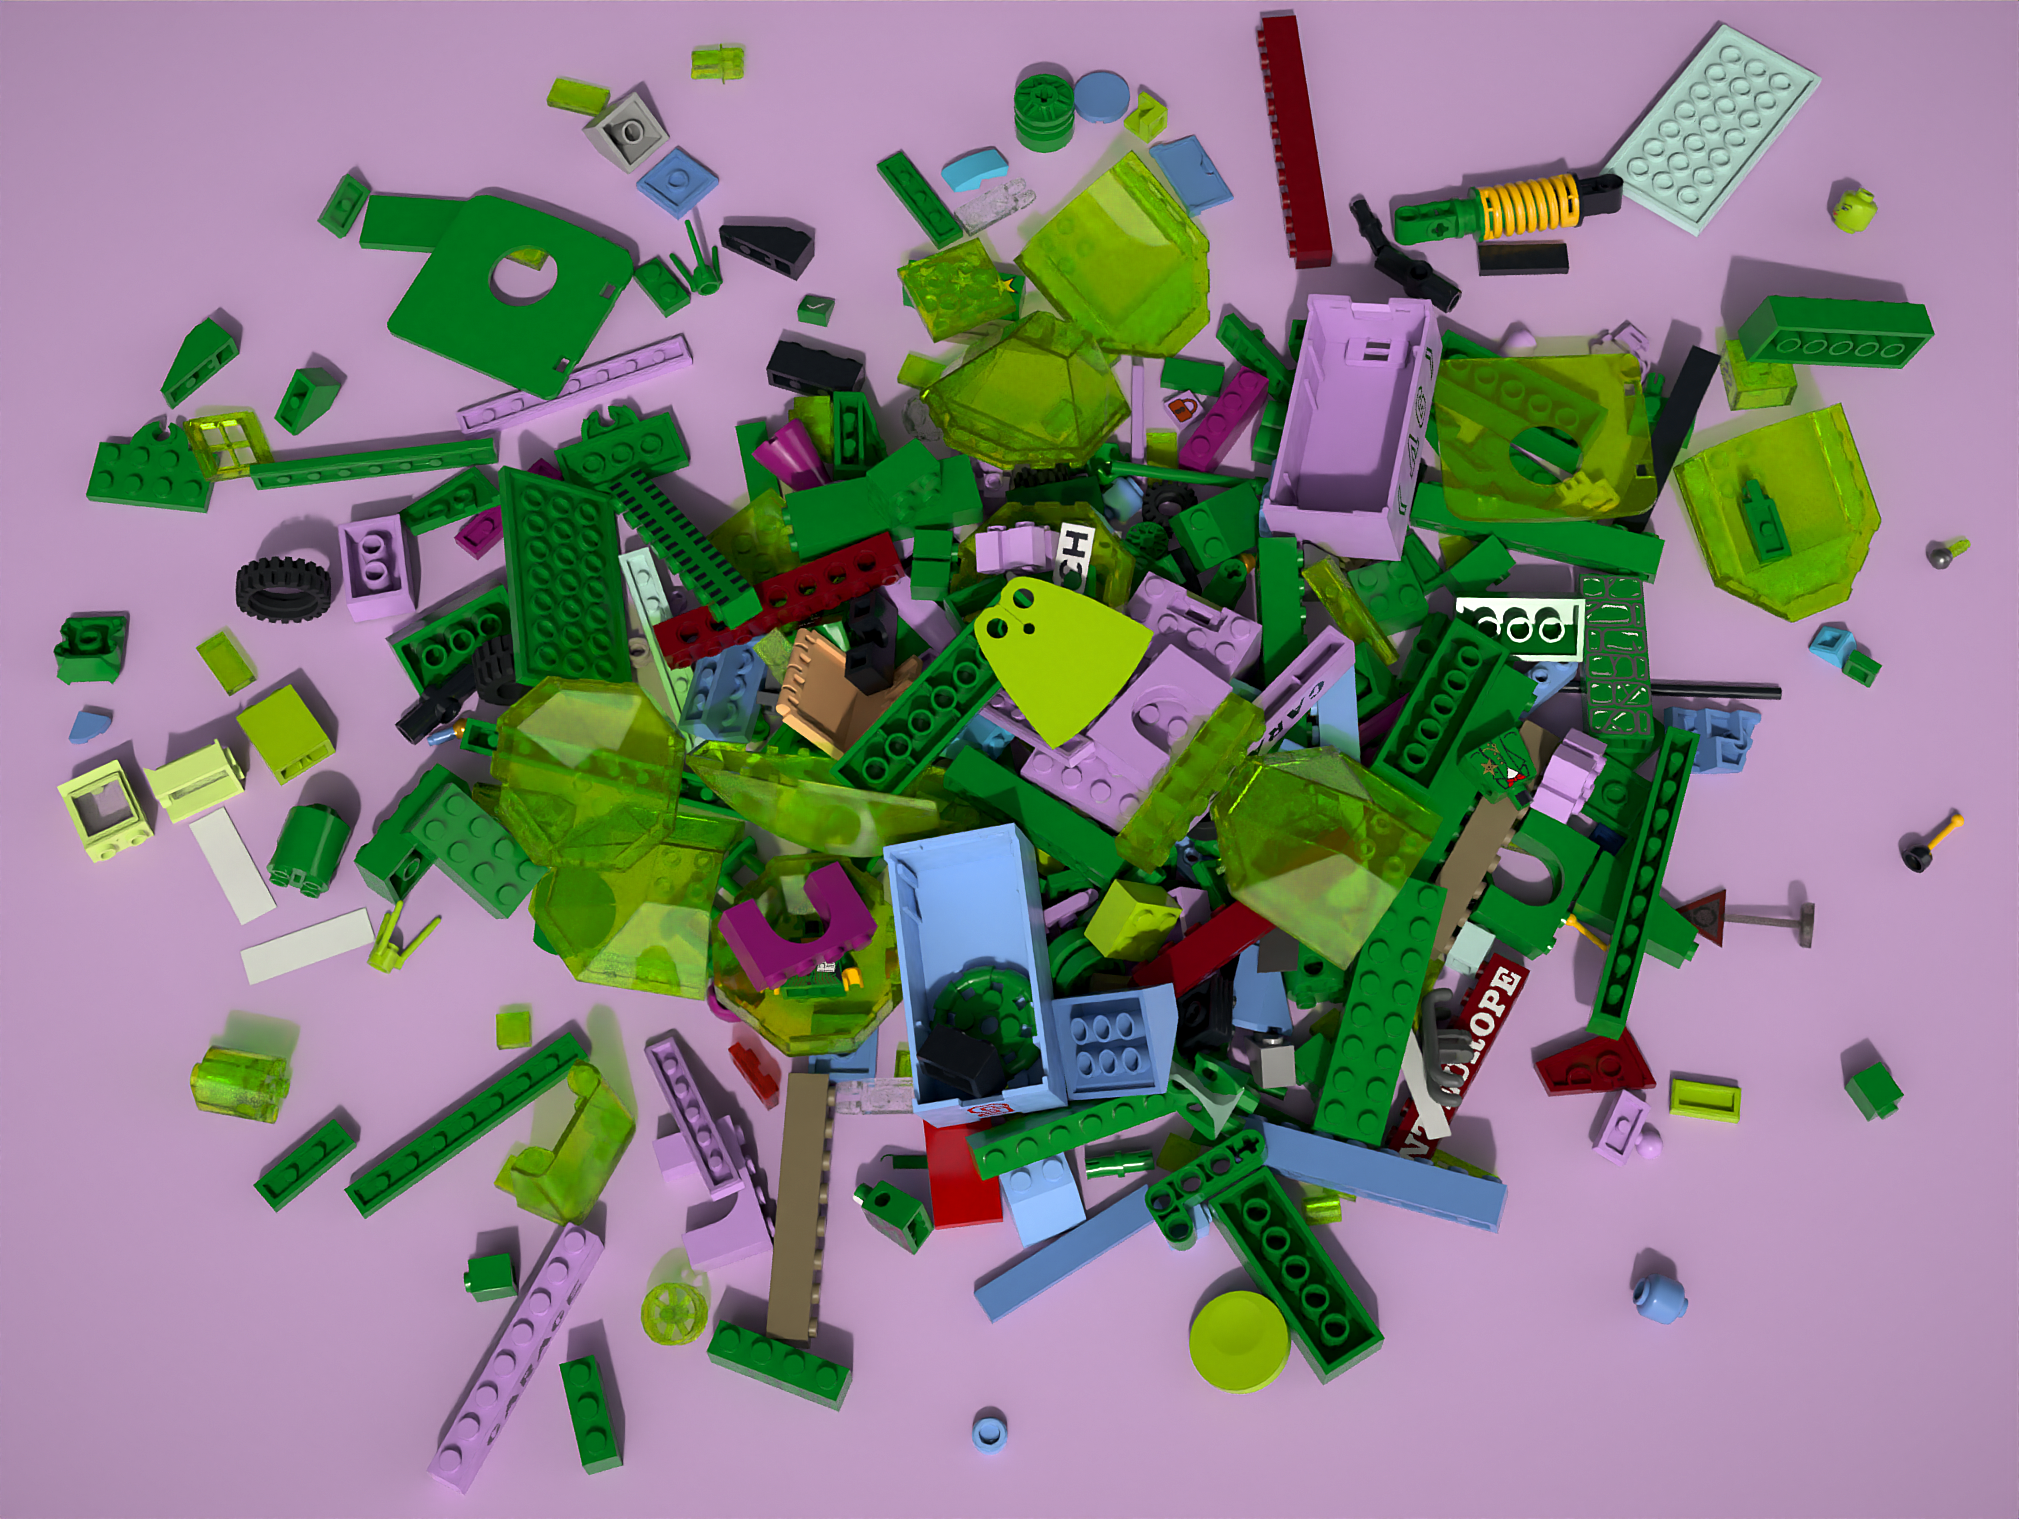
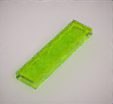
(1348, 608)

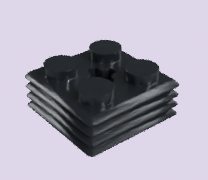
(1205, 1017)

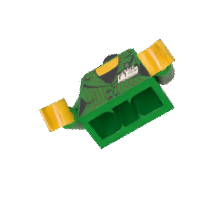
(825, 979)

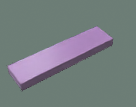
(1137, 425)

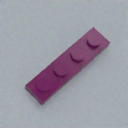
(487, 527)

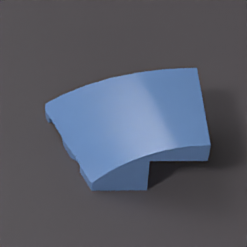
(1722, 740)

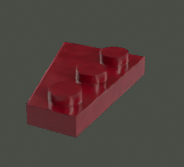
(1596, 1068)

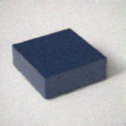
(1607, 840)

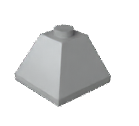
(626, 133)

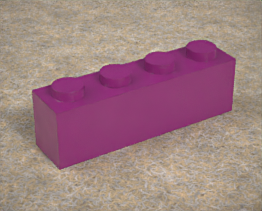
(1225, 422)

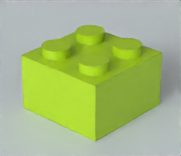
(1133, 921)

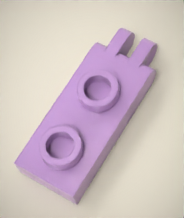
(1066, 912)

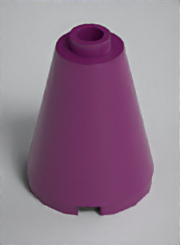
(793, 457)

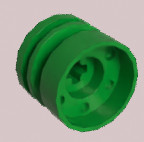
(1044, 113)

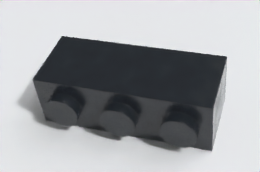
(813, 371)

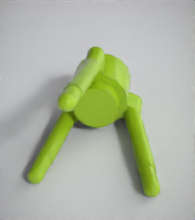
(384, 954)

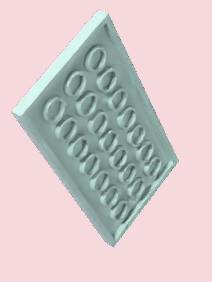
(1711, 129)

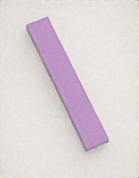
(694, 1119)

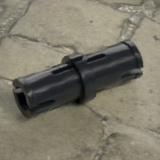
(1369, 226)

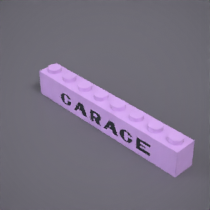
(1299, 690)
(515, 1359)

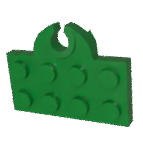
(620, 448)
(151, 472)

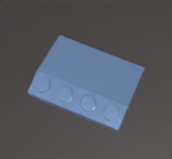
(1117, 1041)

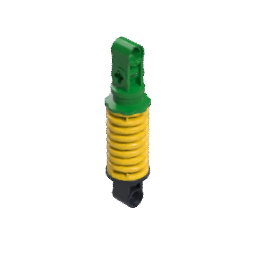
(1510, 209)

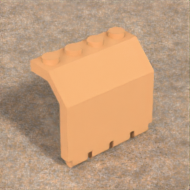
(824, 703)

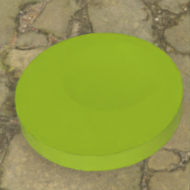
(1240, 1342)

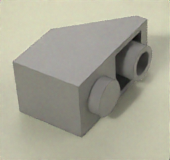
(1270, 1059)

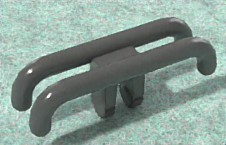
(1442, 1047)

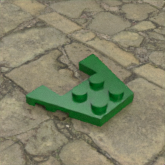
(1618, 803)

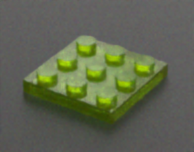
(956, 290)

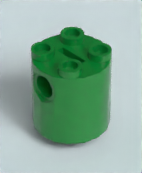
(309, 849)
(1315, 980)

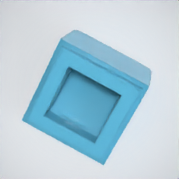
(1833, 645)

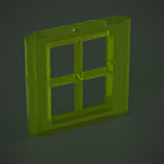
(203, 452)

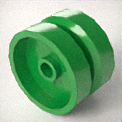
(1075, 960)

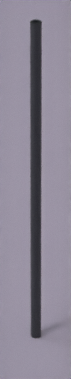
(1691, 690)

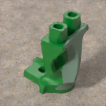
(1215, 1096)

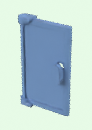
(1186, 169)

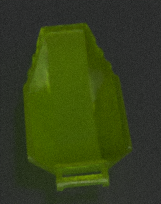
(802, 806)

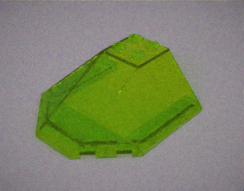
(1124, 264)
(1028, 396)
(1821, 501)
(1319, 845)
(644, 924)

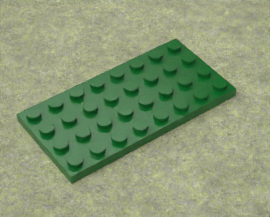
(562, 580)

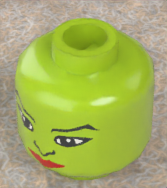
(1854, 210)

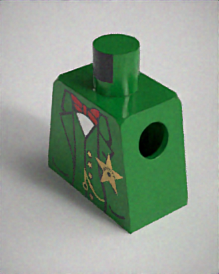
(1501, 769)

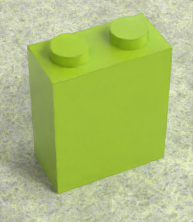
(285, 734)

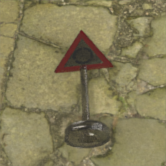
(1709, 918)

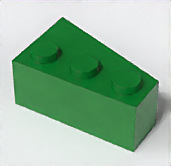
(854, 437)

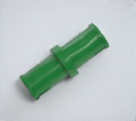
(1119, 1164)

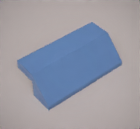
(724, 694)

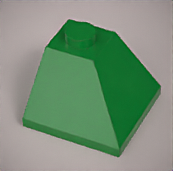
(1373, 683)

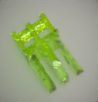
(717, 64)

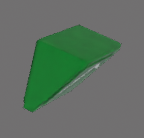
(815, 310)

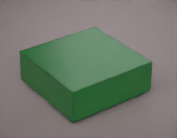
(1861, 668)

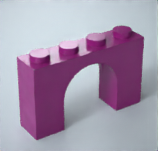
(773, 960)

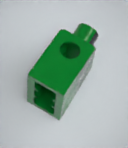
(830, 624)

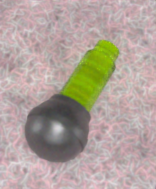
(1942, 558)

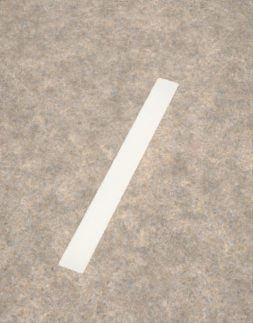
(1429, 1111)

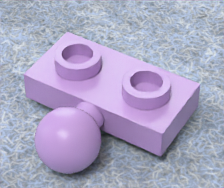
(1622, 1131)

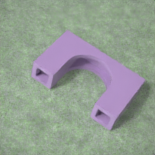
(1170, 678)
(744, 1228)

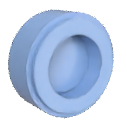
(989, 1435)

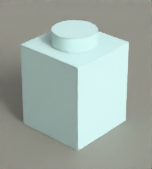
(1470, 949)

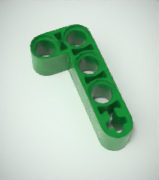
(1210, 1184)

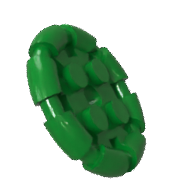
(989, 1004)

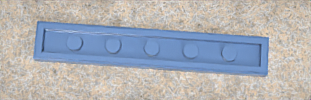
(1065, 1255)

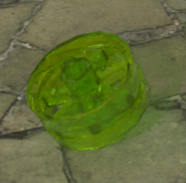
(674, 1314)

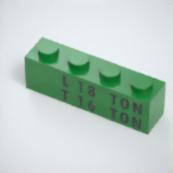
(779, 1365)

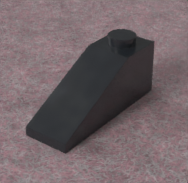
(770, 246)

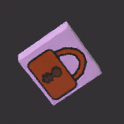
(1184, 410)

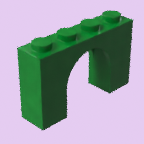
(1567, 858)

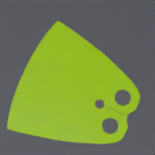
(1070, 661)

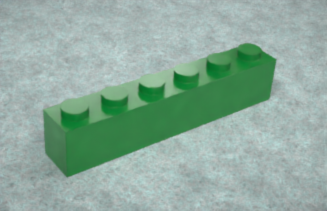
(1045, 822)

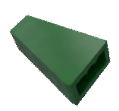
(1670, 933)

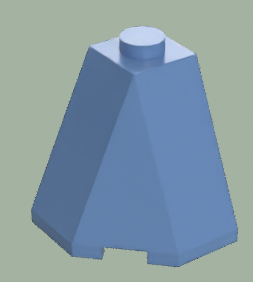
(1260, 997)

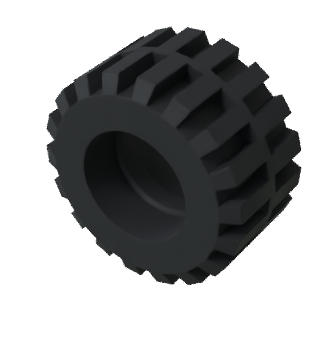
(495, 672)

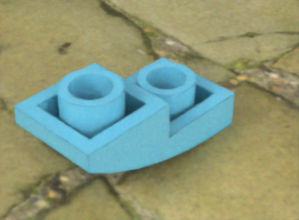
(970, 171)

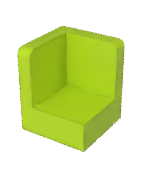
(1147, 119)

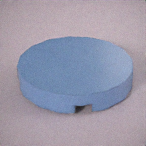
(1101, 97)

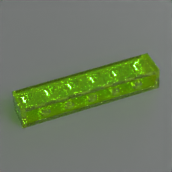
(1191, 783)

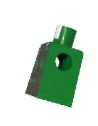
(895, 1214)

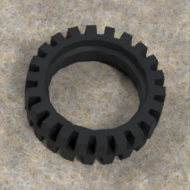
(283, 573)

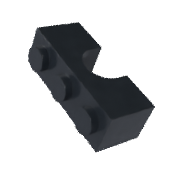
(872, 663)

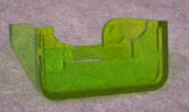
(570, 1179)

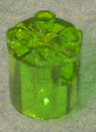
(240, 1084)

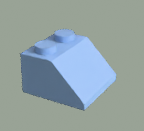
(1042, 1199)

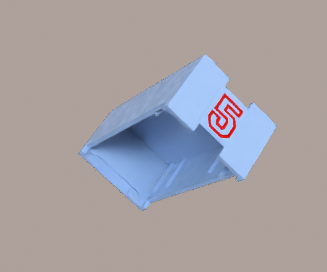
(963, 907)

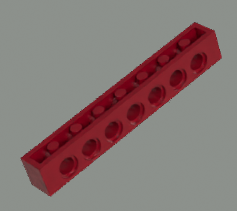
(789, 586)

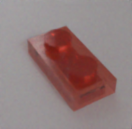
(747, 1065)

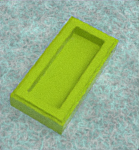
(1705, 1101)

